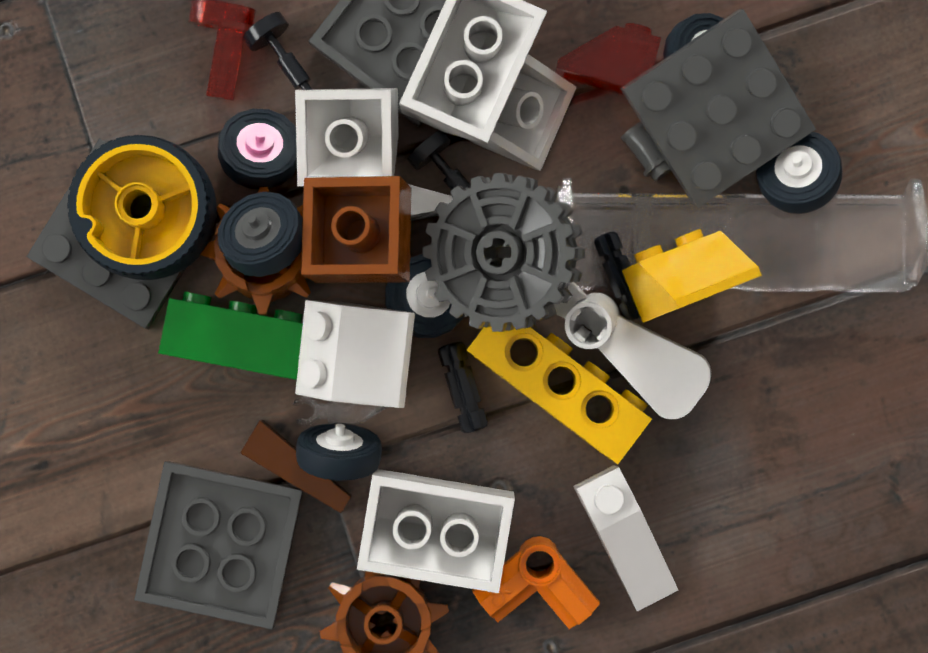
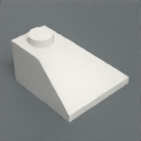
(346, 132)

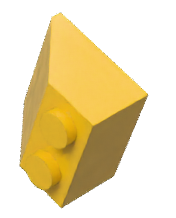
(686, 273)

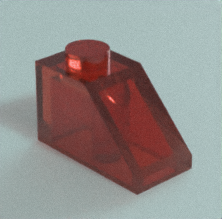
(611, 58)

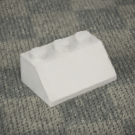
(471, 65)
(436, 530)

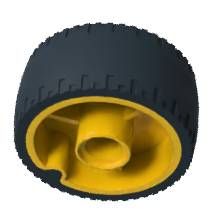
(179, 217)

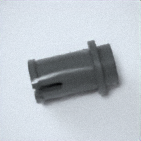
(646, 152)

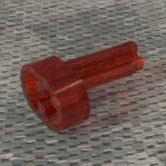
(231, 25)

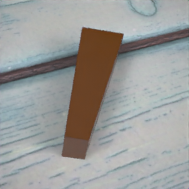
(279, 456)

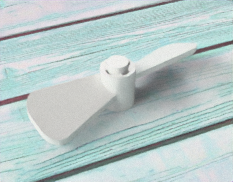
(659, 369)

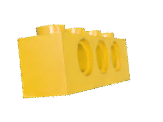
(609, 437)

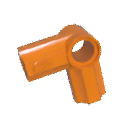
(556, 584)

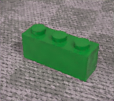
(232, 336)

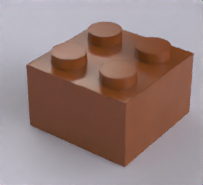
(356, 229)

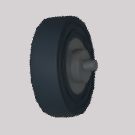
(261, 234)

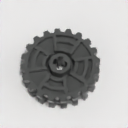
(494, 216)

